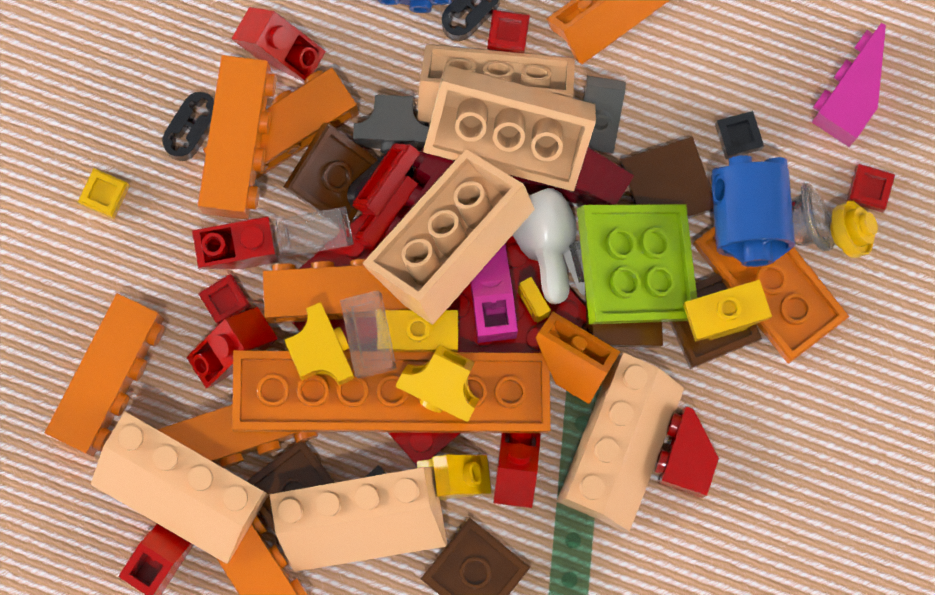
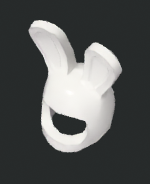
(547, 239)

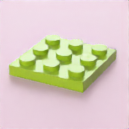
(636, 262)

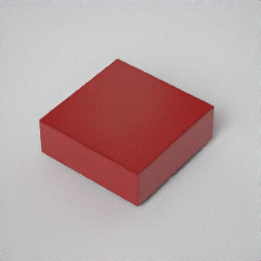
(508, 32)
(871, 188)
(224, 299)

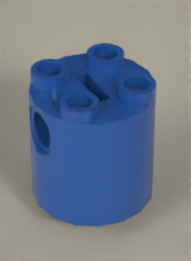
(753, 210)

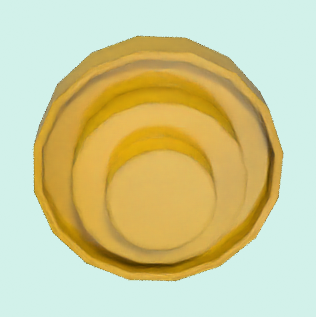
(853, 229)

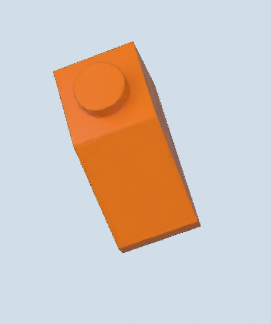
(575, 357)

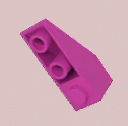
(857, 93)
(494, 300)

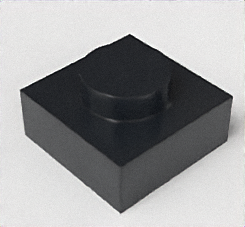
(739, 135)

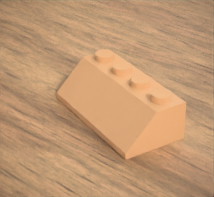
(531, 70)
(511, 127)
(450, 235)
(621, 442)
(177, 487)
(359, 519)

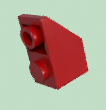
(278, 42)
(236, 245)
(242, 332)
(690, 457)
(517, 469)
(155, 561)

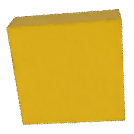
(103, 193)
(533, 300)

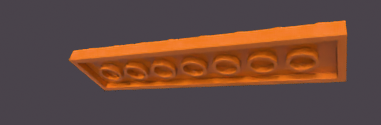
(273, 397)

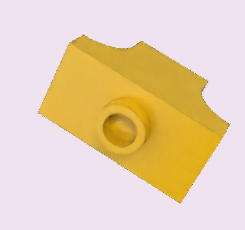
(727, 311)
(415, 334)
(320, 348)
(441, 383)
(459, 475)

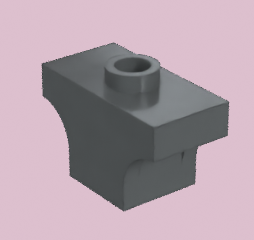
(608, 100)
(391, 124)

